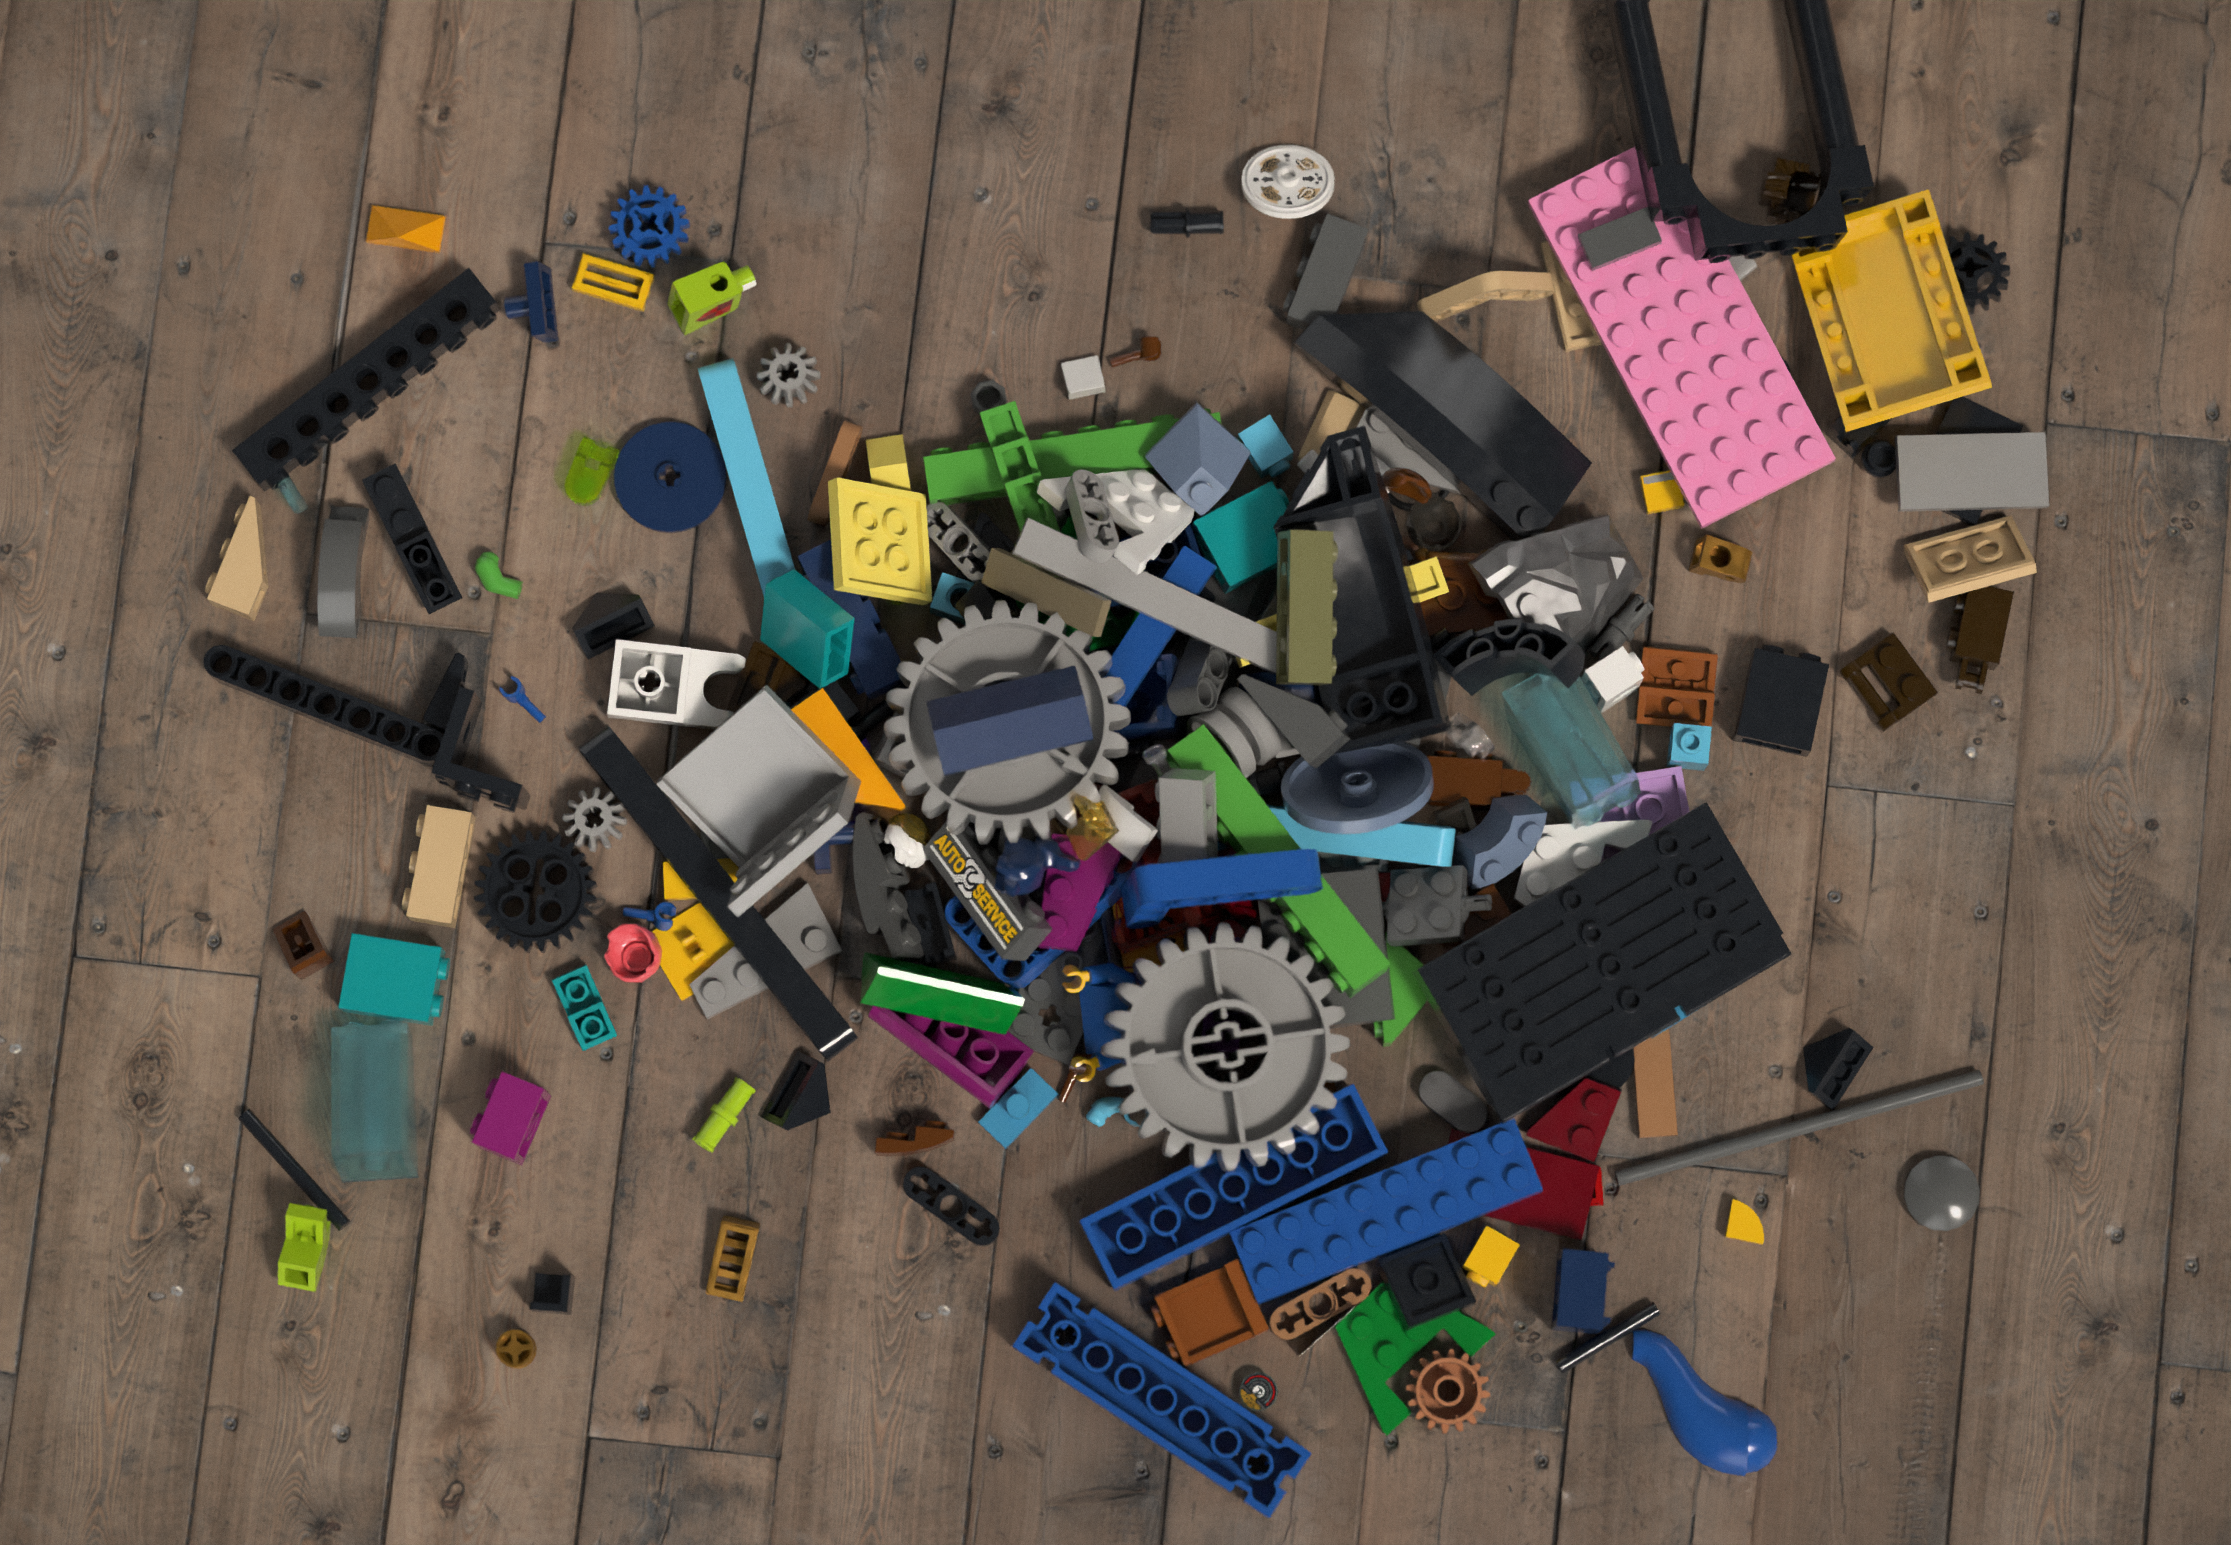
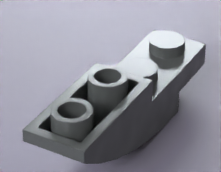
(877, 885)

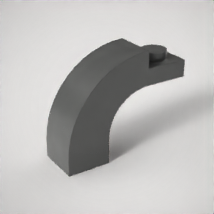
(340, 572)

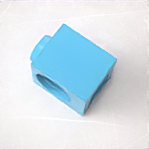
(1268, 447)
(946, 588)
(1689, 746)

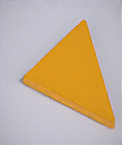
(832, 729)

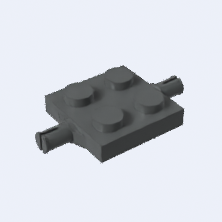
(1429, 905)

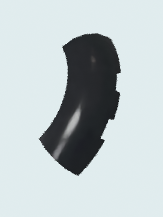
(1510, 649)

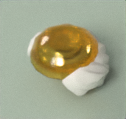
(909, 838)

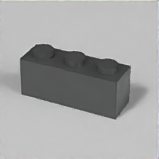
(1326, 272)

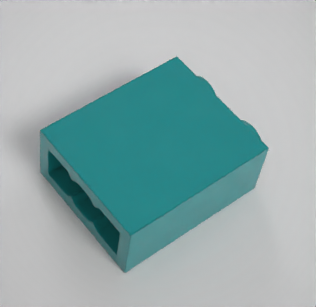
(1242, 536)
(807, 628)
(394, 979)

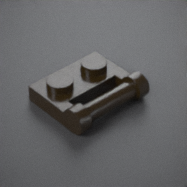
(1897, 674)

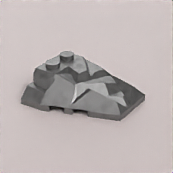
(1562, 577)

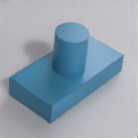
(1018, 1108)

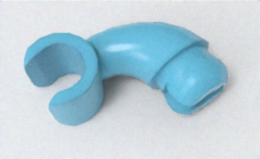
(1106, 1108)

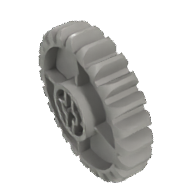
(1022, 789)
(1285, 1019)

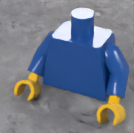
(1097, 999)

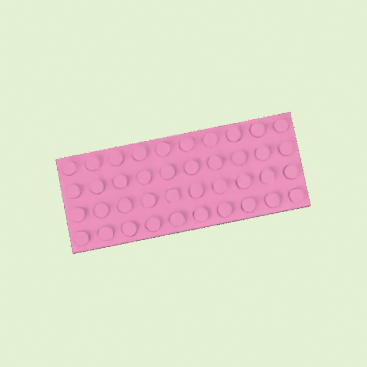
(1685, 349)

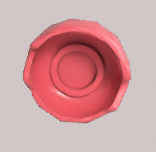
(633, 953)

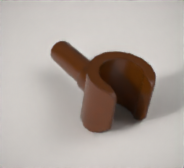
(1149, 351)
(1070, 1081)

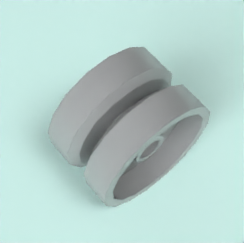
(1240, 729)

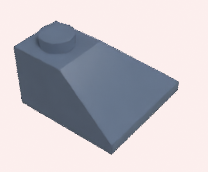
(1198, 459)

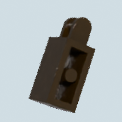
(1979, 633)

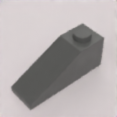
(1306, 725)

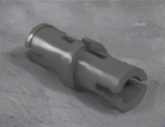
(1621, 628)

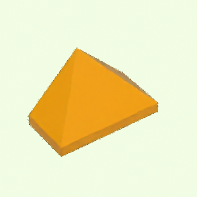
(405, 229)

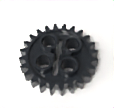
(501, 888)

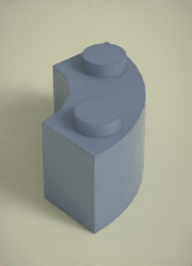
(1500, 840)

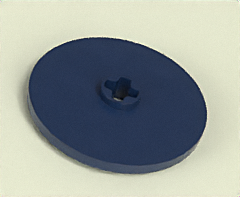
(693, 495)

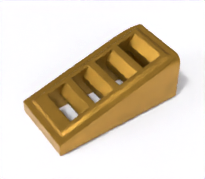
(741, 1226)

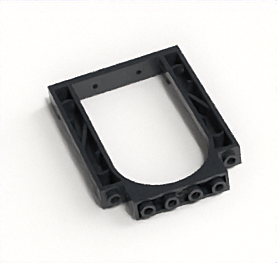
(1669, 183)

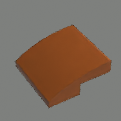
(1676, 687)

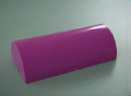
(971, 1057)

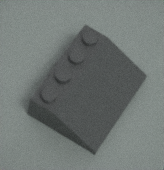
(1362, 897)

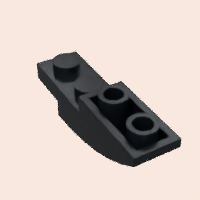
(412, 538)

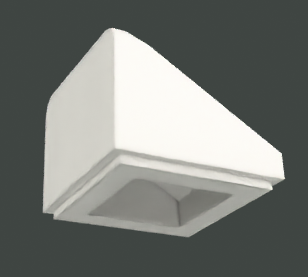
(1083, 377)

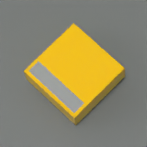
(1661, 492)

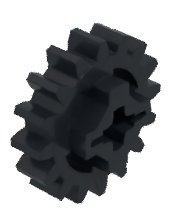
(1983, 270)

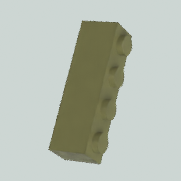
(1305, 607)

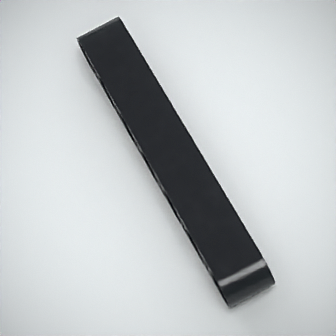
(312, 693)

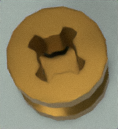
(508, 1343)

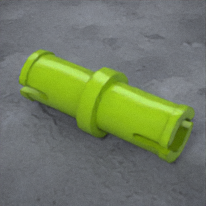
(724, 1115)

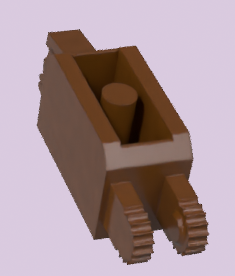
(1474, 778)

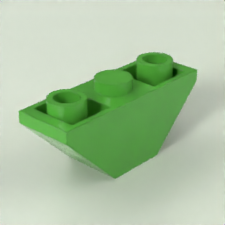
(1406, 994)

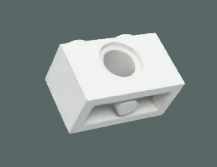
(1613, 678)

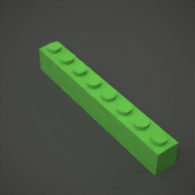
(975, 476)
(1252, 828)

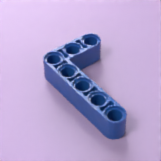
(1162, 886)
(1037, 961)

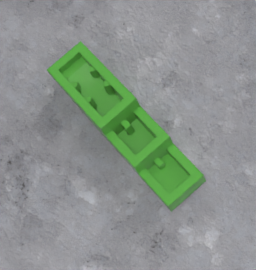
(1017, 465)

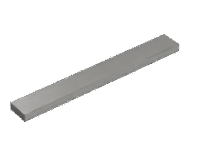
(1149, 596)

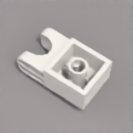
(682, 678)

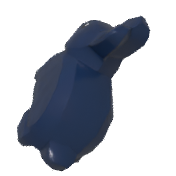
(1024, 865)

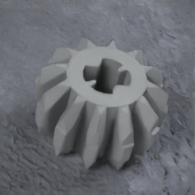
(792, 387)
(581, 824)

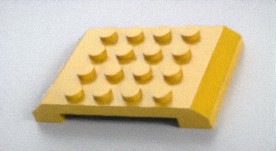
(1891, 314)

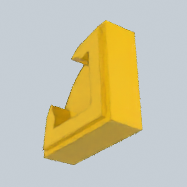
(1744, 1224)

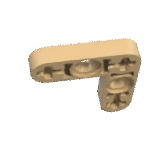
(1485, 287)

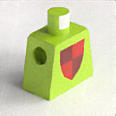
(708, 295)

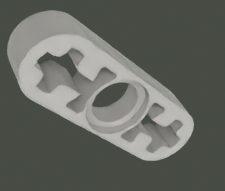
(1096, 503)
(946, 540)

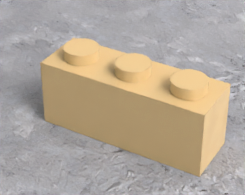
(439, 866)

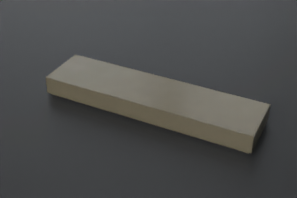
(1049, 591)

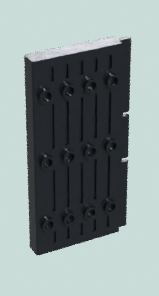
(1602, 963)

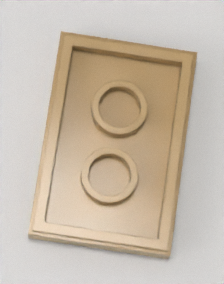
(1970, 558)

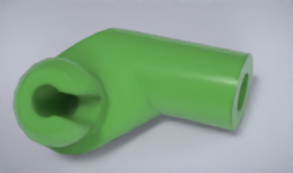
(492, 578)

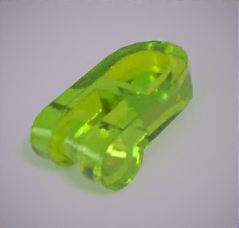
(583, 483)

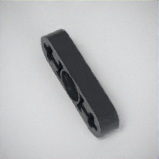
(933, 1182)

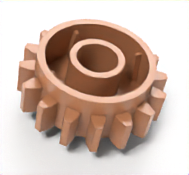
(1468, 1388)

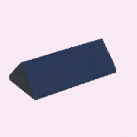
(1009, 720)

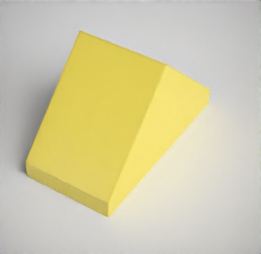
(888, 462)

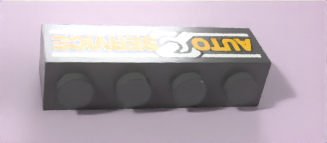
(1009, 923)

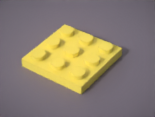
(879, 541)

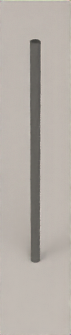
(1799, 1127)

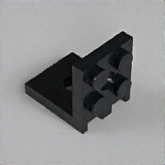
(451, 754)

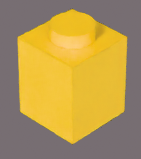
(1489, 1257)

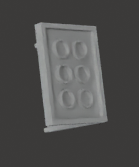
(763, 793)

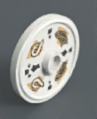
(1288, 181)

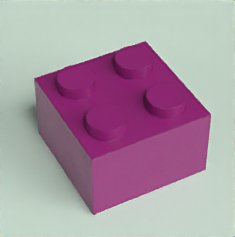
(510, 1117)

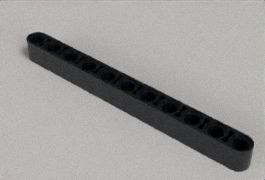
(712, 888)

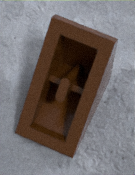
(302, 946)

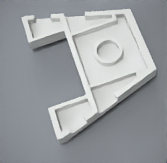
(1139, 507)
(1570, 852)

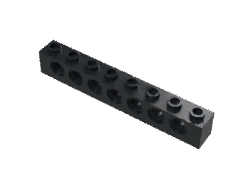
(374, 360)

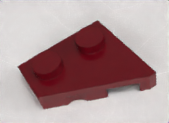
(1578, 1119)

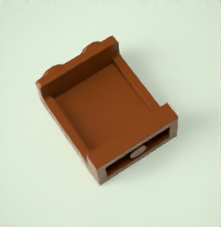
(1209, 1314)

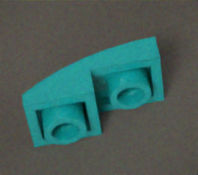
(584, 1007)

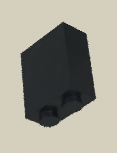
(1781, 700)

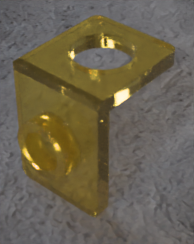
(1092, 829)

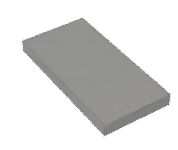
(1971, 471)

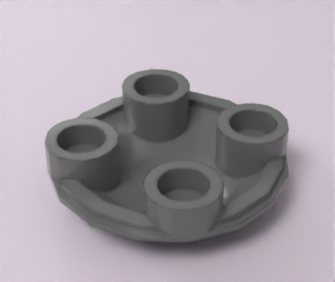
(1941, 1193)

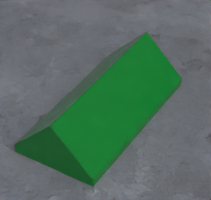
(938, 994)

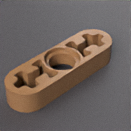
(837, 466)
(1340, 1281)

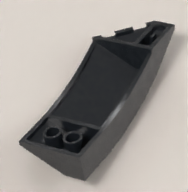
(1451, 413)
(1382, 648)

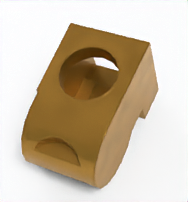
(1720, 559)

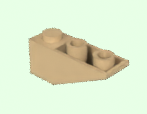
(243, 572)

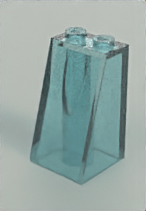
(1571, 747)
(373, 1102)

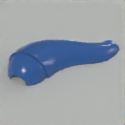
(1706, 1423)

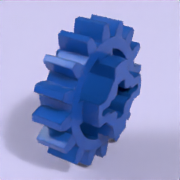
(660, 214)

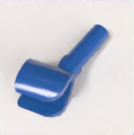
(520, 698)
(654, 915)

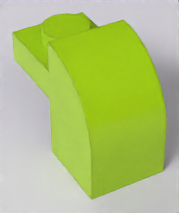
(304, 1247)

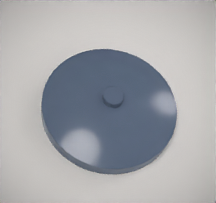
(1358, 789)

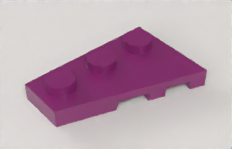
(1072, 896)

